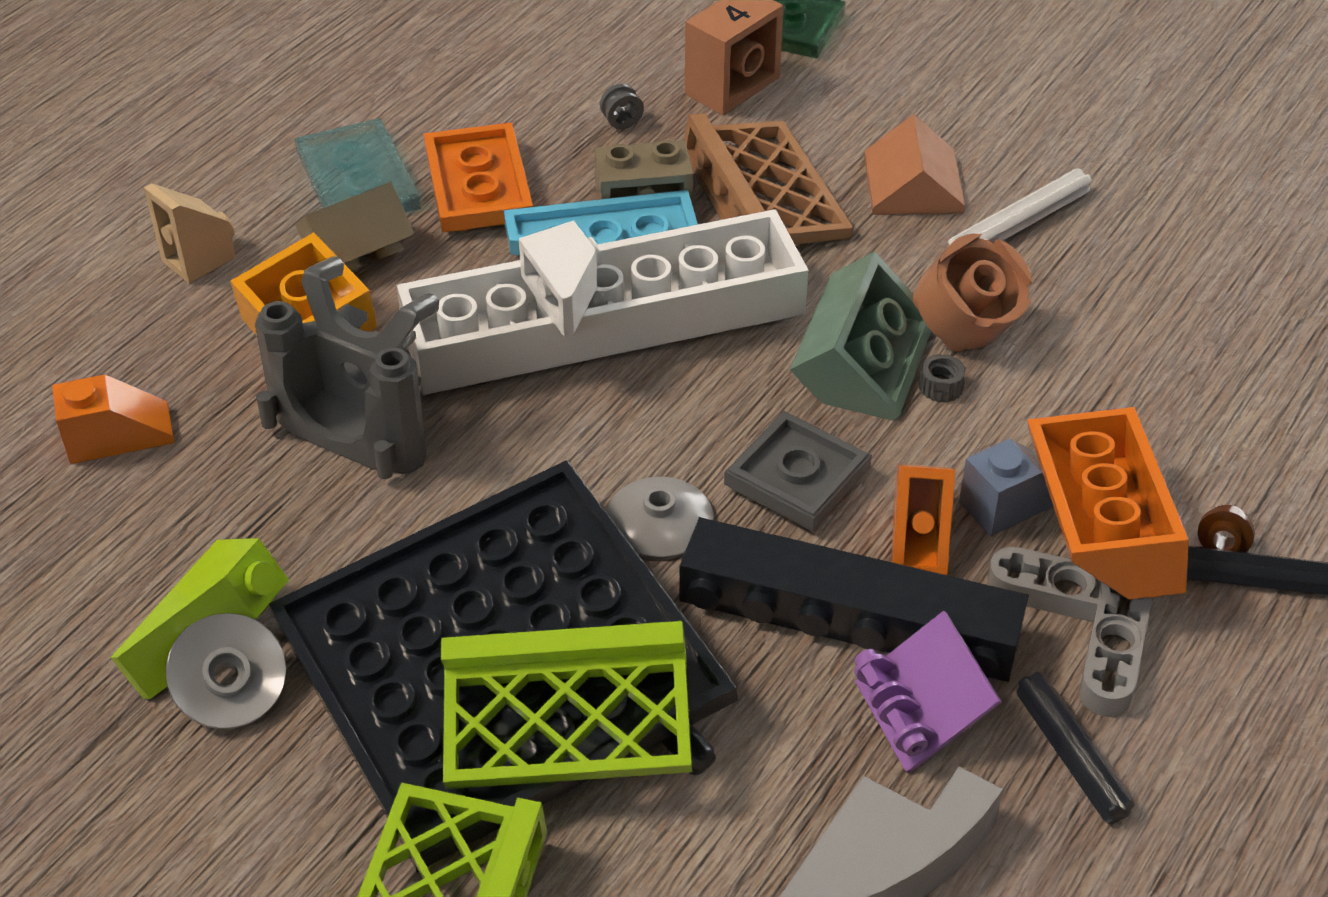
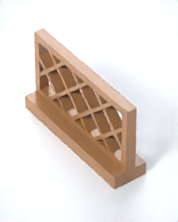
(733, 189)

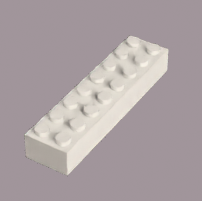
(646, 296)

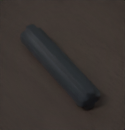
(1257, 570)
(1075, 748)

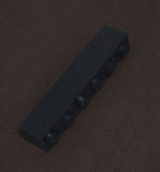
(844, 594)

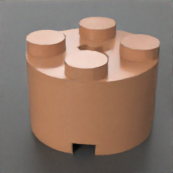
(973, 292)

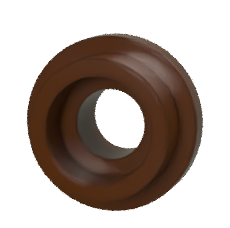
(1228, 519)

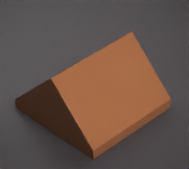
(913, 172)

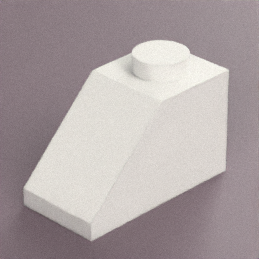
(561, 272)

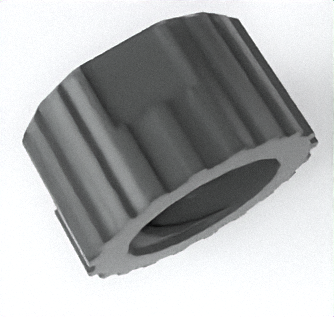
(942, 389)

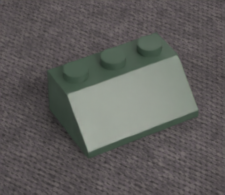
(863, 341)

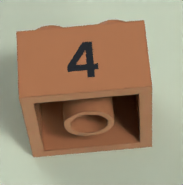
(732, 51)

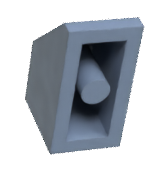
(1004, 486)

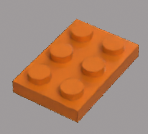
(476, 175)

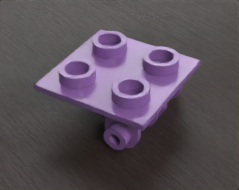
(925, 690)

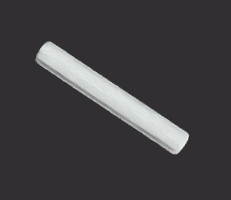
(1031, 207)

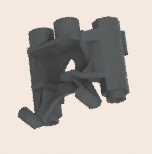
(342, 383)

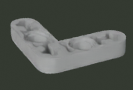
(1095, 604)

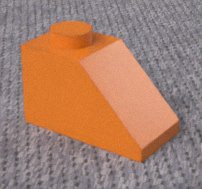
(109, 418)
(923, 517)

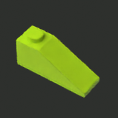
(228, 578)

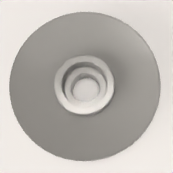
(659, 515)
(219, 643)

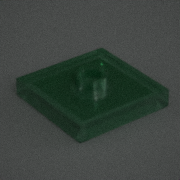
(809, 24)

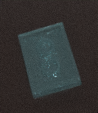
(354, 161)

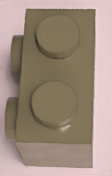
(643, 169)
(361, 226)

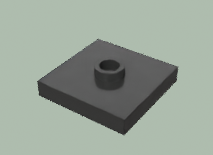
(797, 470)

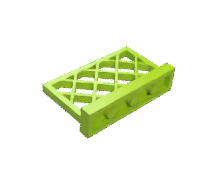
(572, 656)
(509, 858)

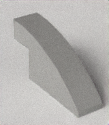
(895, 846)

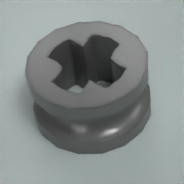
(629, 104)

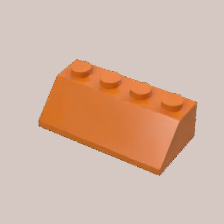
(1112, 501)

